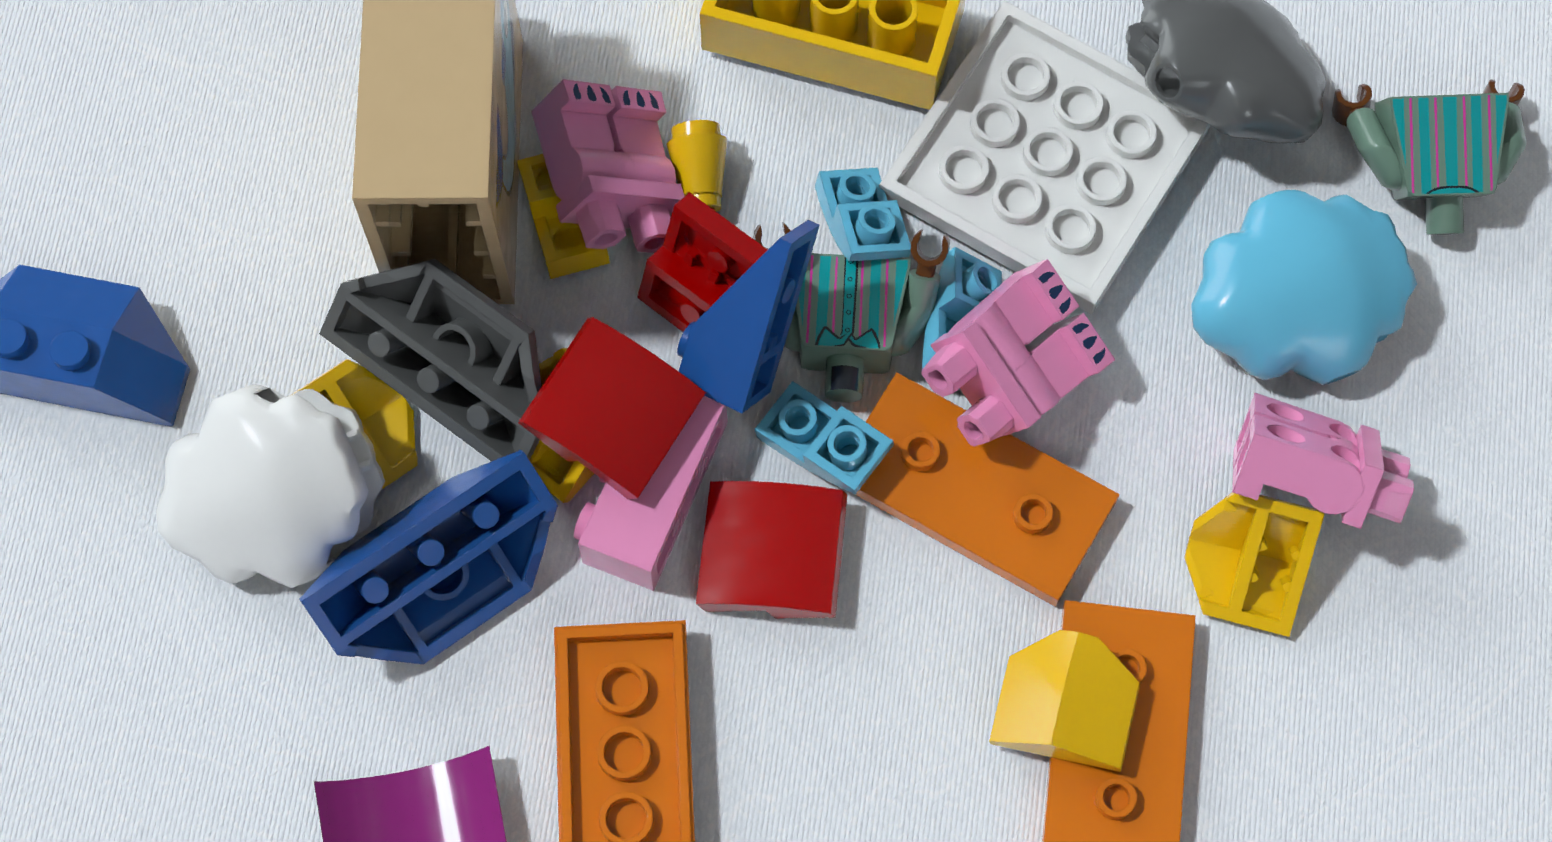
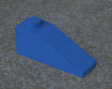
(741, 337)

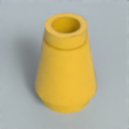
(699, 159)

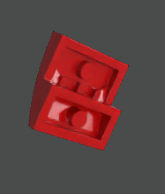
(696, 263)
(612, 407)
(772, 549)

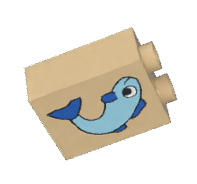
(441, 137)

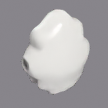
(269, 486)

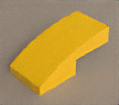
(560, 242)

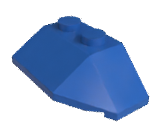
(87, 346)
(437, 566)

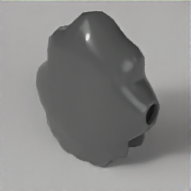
(1229, 67)

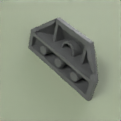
(442, 351)

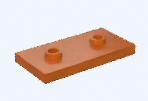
(986, 501)
(623, 733)
(1147, 794)

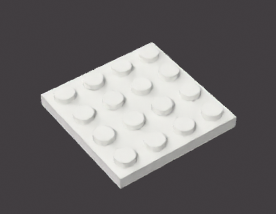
(1044, 154)

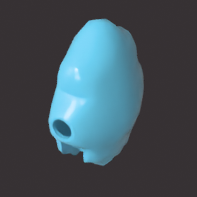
(1304, 287)

